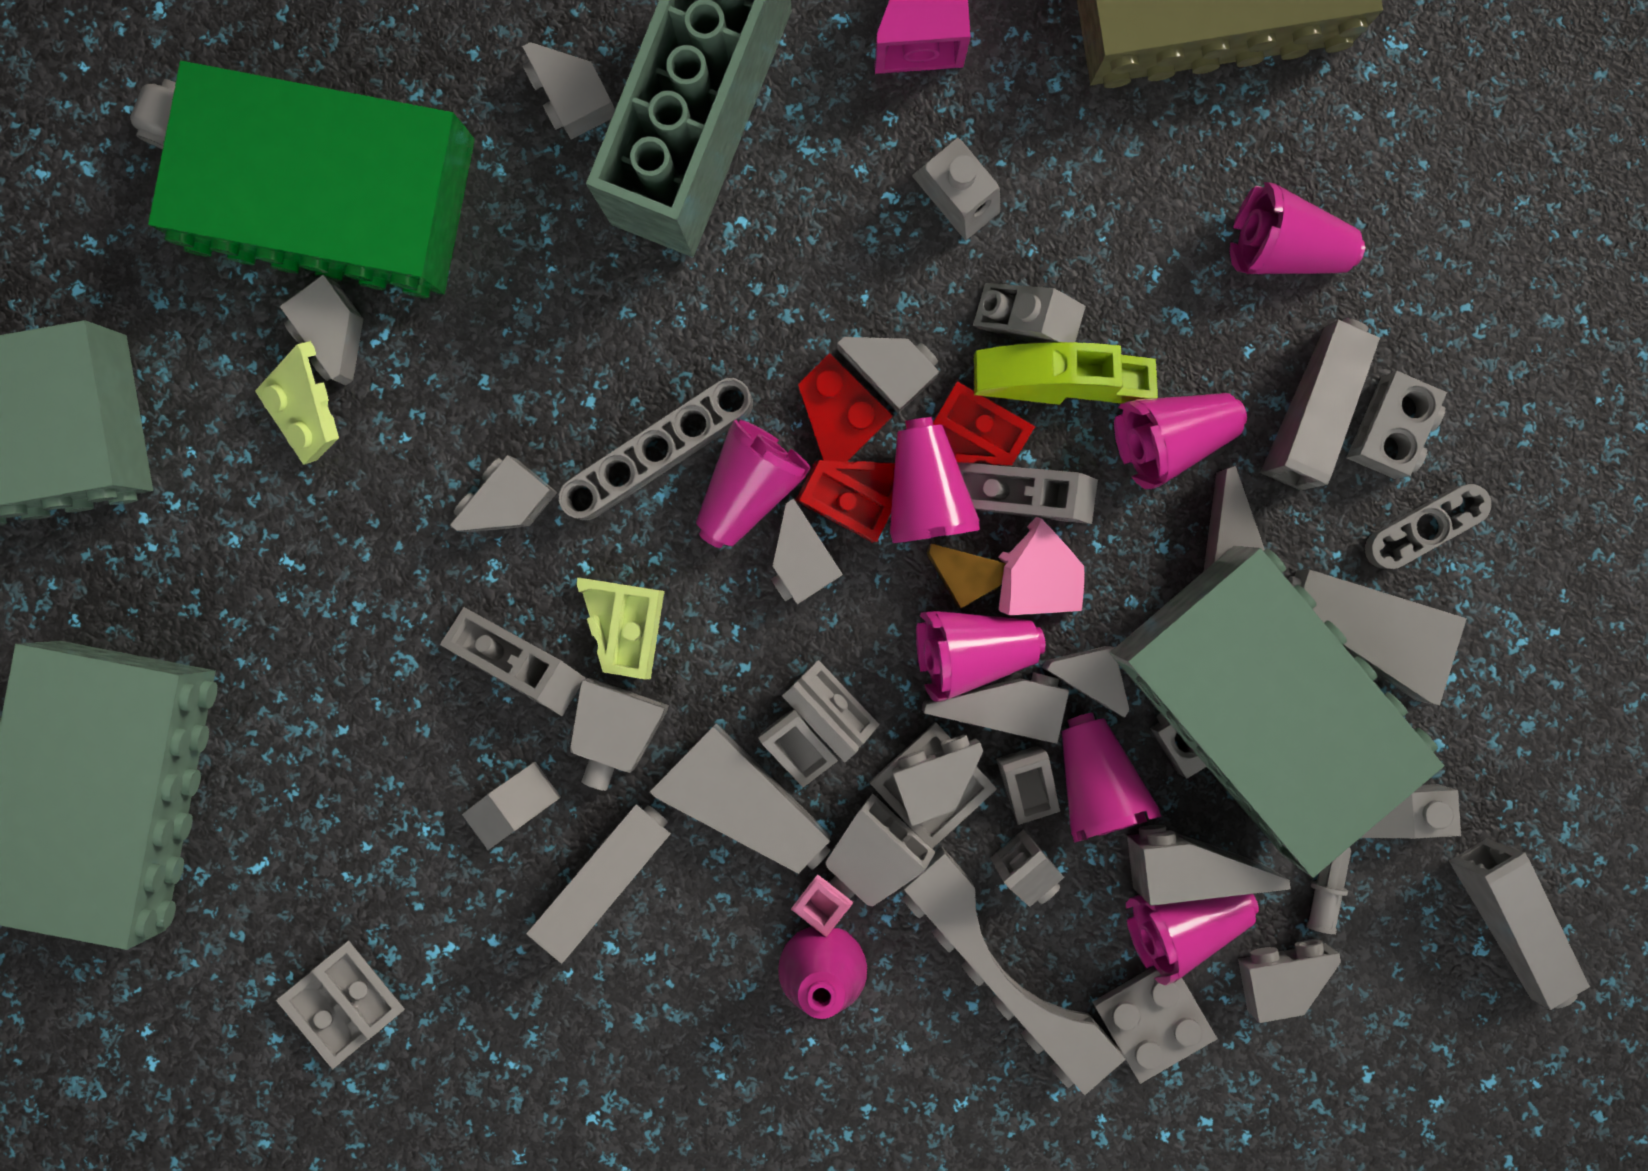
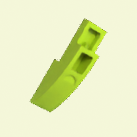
(1063, 370)

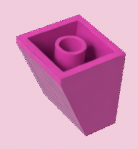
(922, 35)

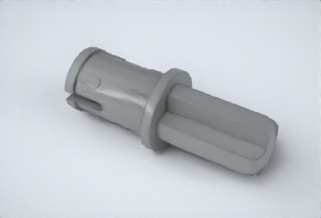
(1329, 895)

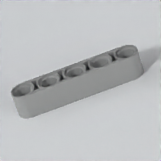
(634, 451)

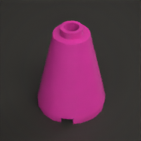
(1291, 236)
(1175, 433)
(747, 483)
(928, 486)
(973, 650)
(1101, 781)
(1188, 932)
(822, 972)

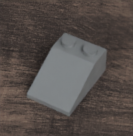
(1183, 869)

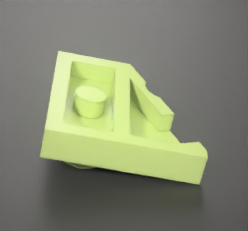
(299, 405)
(624, 625)

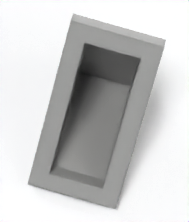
(1093, 674)
(797, 747)
(1029, 784)
(511, 805)

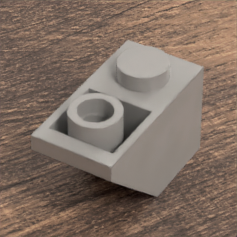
(573, 88)
(1029, 313)
(332, 325)
(506, 500)
(937, 781)
(1286, 981)

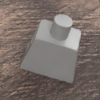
(959, 187)
(612, 730)
(877, 854)

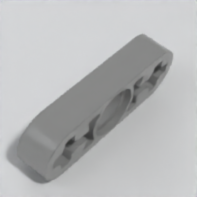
(1449, 501)

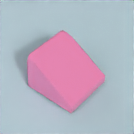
(821, 905)

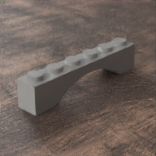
(1070, 1037)

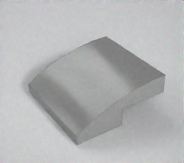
(340, 1004)

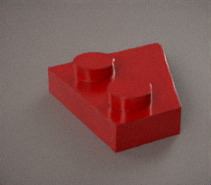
(840, 410)
(981, 428)
(851, 494)

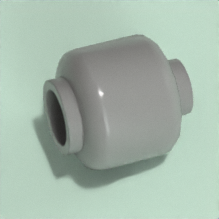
(152, 112)

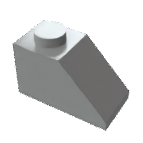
(891, 366)
(801, 558)

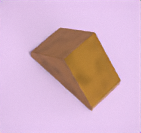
(965, 574)

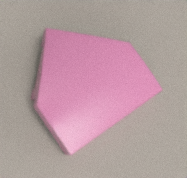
(1041, 575)

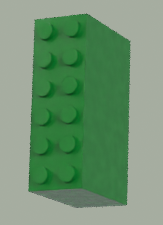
(311, 179)

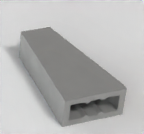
(1322, 407)
(1397, 637)
(738, 798)
(599, 882)
(1521, 921)

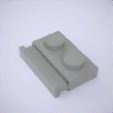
(831, 711)

